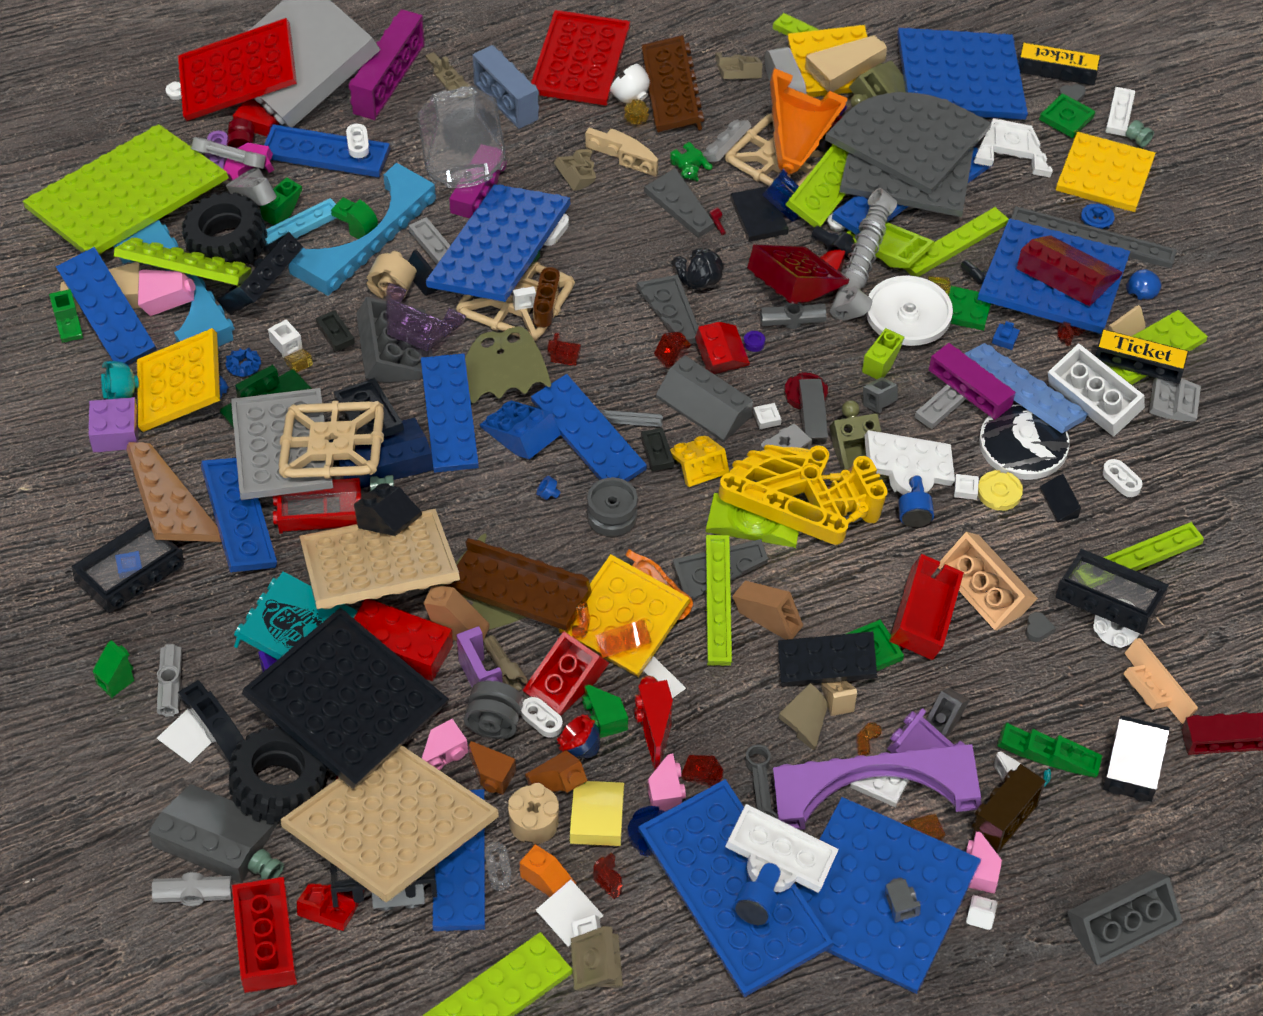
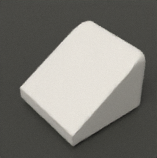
(1004, 764)
(981, 912)

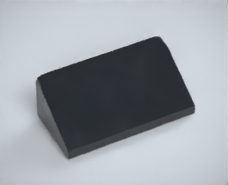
(423, 272)
(1061, 499)

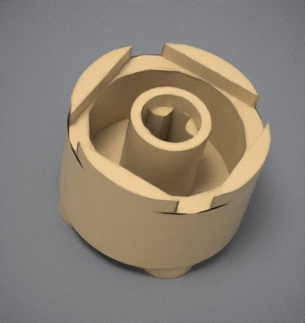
(390, 268)
(533, 814)

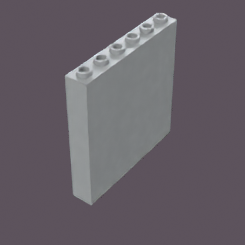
(325, 52)

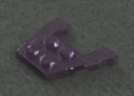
(415, 326)

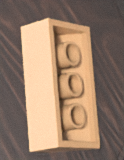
(988, 581)

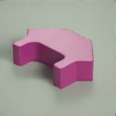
(235, 168)

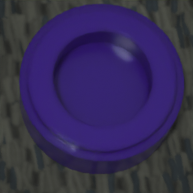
(754, 341)

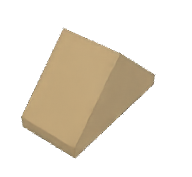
(840, 697)

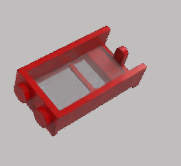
(318, 508)

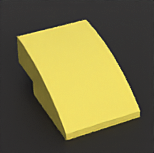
(597, 813)

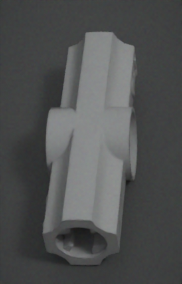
(169, 669)
(192, 889)

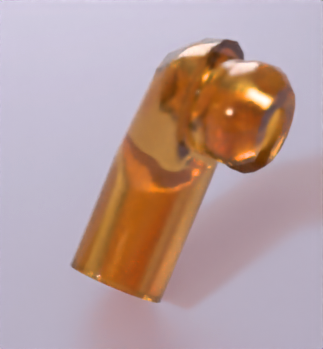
(584, 620)
(867, 732)

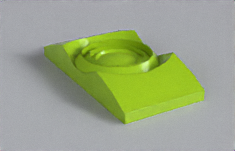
(900, 247)
(740, 523)

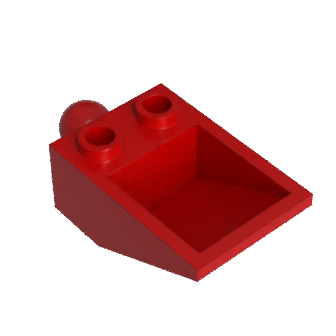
(655, 713)

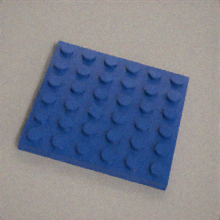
(964, 68)
(1019, 291)
(854, 899)

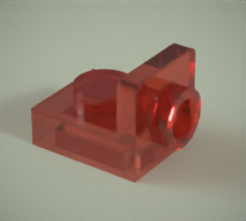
(1066, 332)
(670, 347)
(563, 352)
(703, 769)
(606, 877)

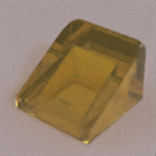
(943, 282)
(299, 360)

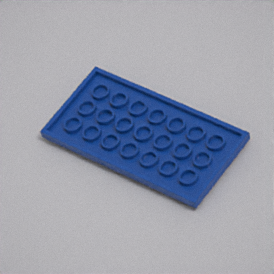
(498, 242)
(708, 878)

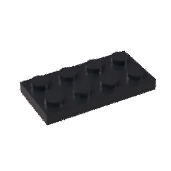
(372, 392)
(827, 659)

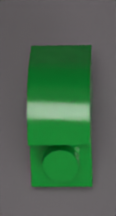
(357, 215)
(66, 315)

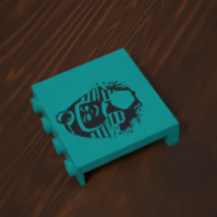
(283, 616)

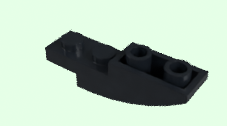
(212, 717)

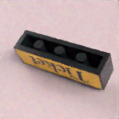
(1058, 63)
(1141, 356)

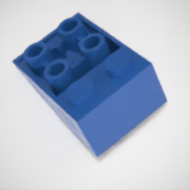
(522, 428)

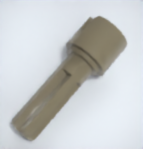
(510, 670)

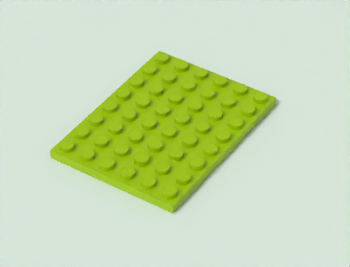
(125, 190)

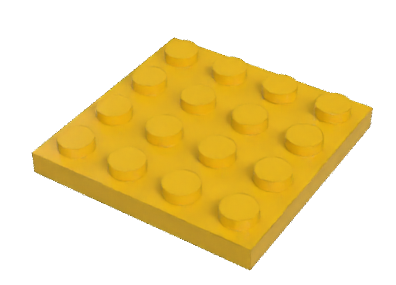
(809, 42)
(1105, 171)
(178, 380)
(626, 596)

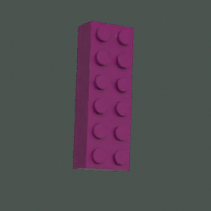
(386, 69)

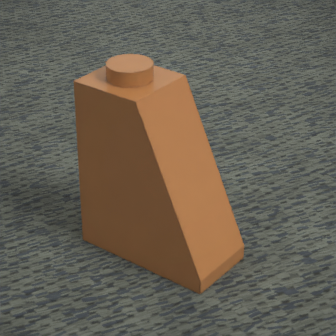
(769, 608)
(453, 611)

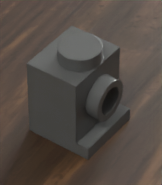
(879, 394)
(902, 900)

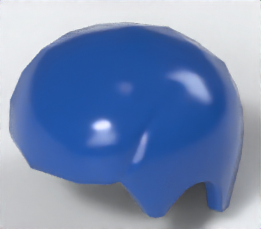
(1144, 284)

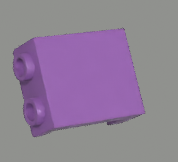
(470, 656)
(917, 735)

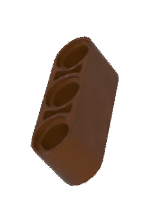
(546, 297)

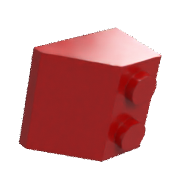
(721, 347)

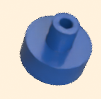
(548, 488)

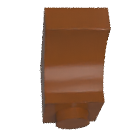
(559, 773)

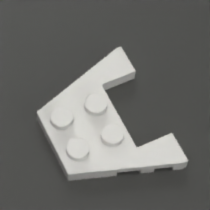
(1014, 140)

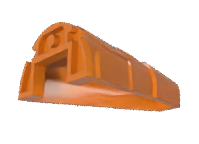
(799, 120)

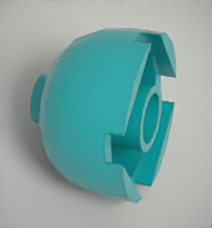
(118, 380)

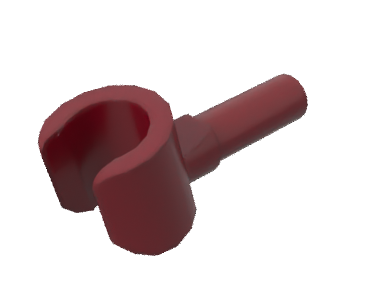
(715, 215)

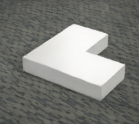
(882, 788)

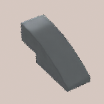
(813, 409)

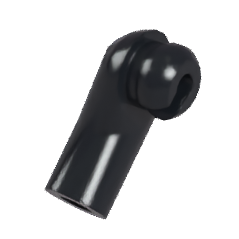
(973, 271)

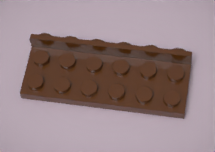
(672, 84)
(520, 584)

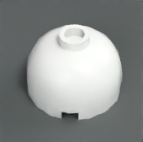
(632, 85)

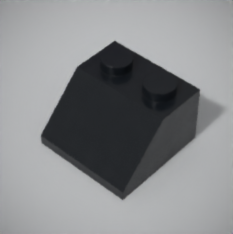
(386, 510)

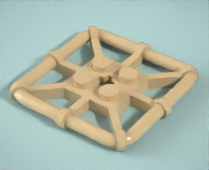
(765, 155)
(465, 305)
(342, 446)

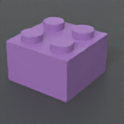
(113, 424)

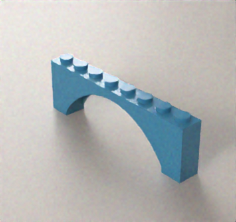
(330, 267)
(203, 312)

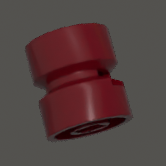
(240, 132)

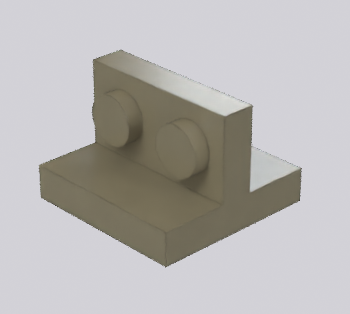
(596, 959)

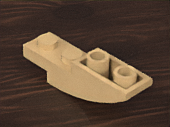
(627, 149)

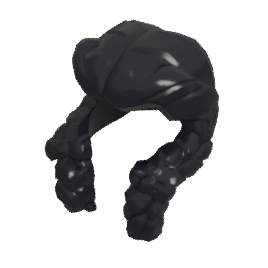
(703, 269)

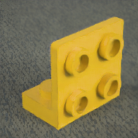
(700, 460)

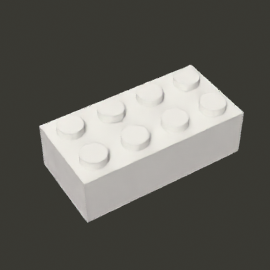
(1096, 389)

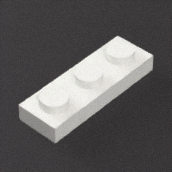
(1120, 111)

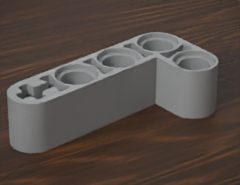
(254, 186)

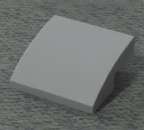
(1175, 399)

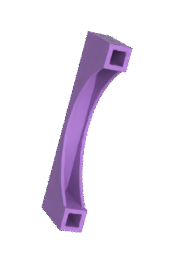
(945, 770)

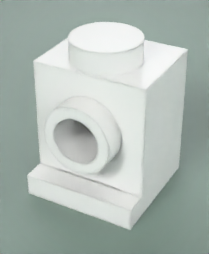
(285, 338)

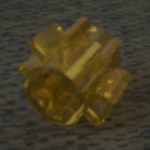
(636, 112)

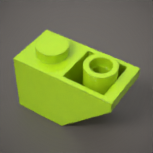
(882, 354)

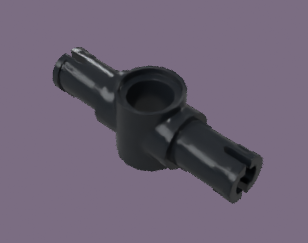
(834, 241)

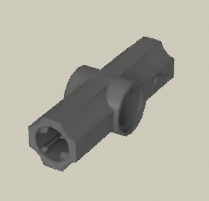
(792, 315)

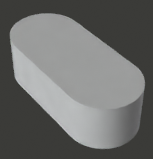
(784, 60)

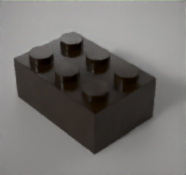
(1008, 807)

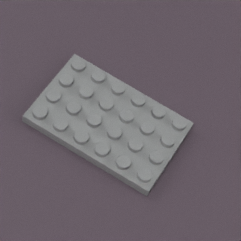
(257, 434)

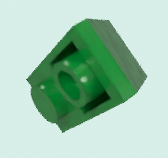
(283, 206)
(113, 669)
(605, 710)

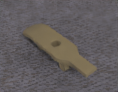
(445, 72)

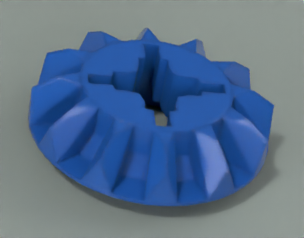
(1097, 210)
(247, 367)

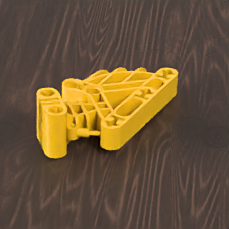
(855, 493)

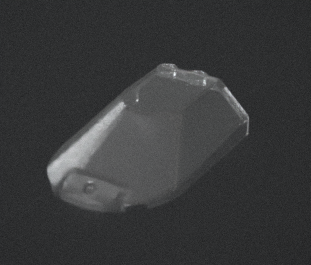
(461, 137)

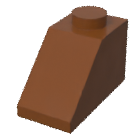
(492, 767)

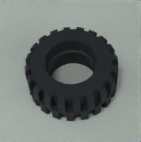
(221, 213)
(265, 799)

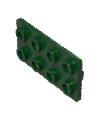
(265, 383)

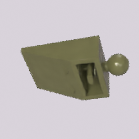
(877, 81)
(852, 444)

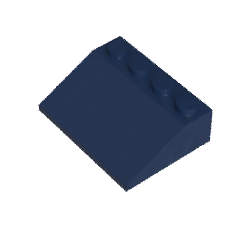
(400, 454)

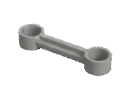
(211, 147)

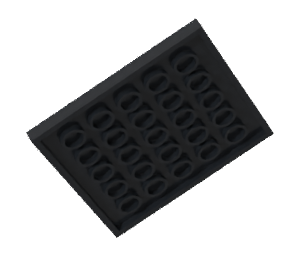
(345, 697)

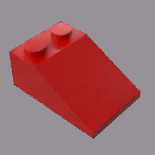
(565, 673)

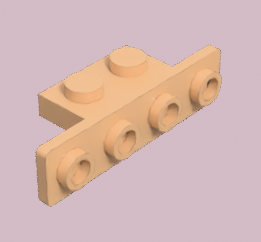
(1156, 683)

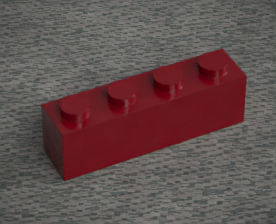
(1223, 733)

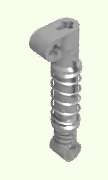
(850, 300)

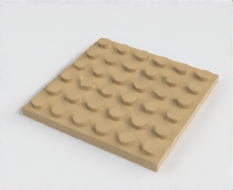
(365, 564)
(391, 823)

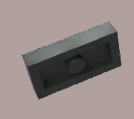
(335, 331)
(657, 449)

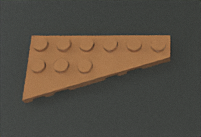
(168, 503)

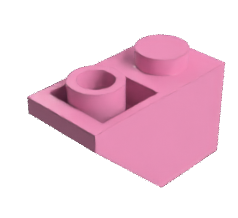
(445, 745)
(664, 785)
(989, 868)

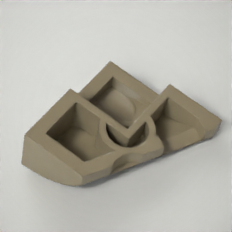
(739, 66)
(577, 169)
(806, 715)

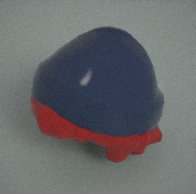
(580, 737)

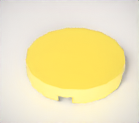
(1000, 490)

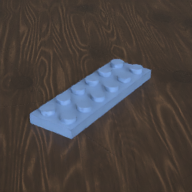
(1030, 392)

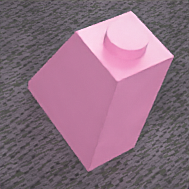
(163, 290)

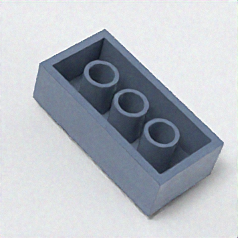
(512, 90)

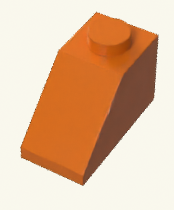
(543, 871)

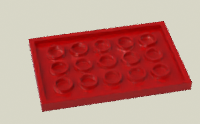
(580, 57)
(236, 69)

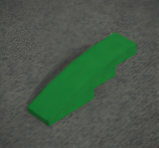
(1052, 752)

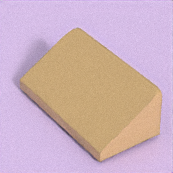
(1129, 323)

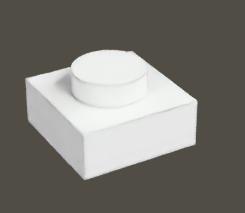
(523, 298)
(767, 416)
(966, 486)
(585, 925)

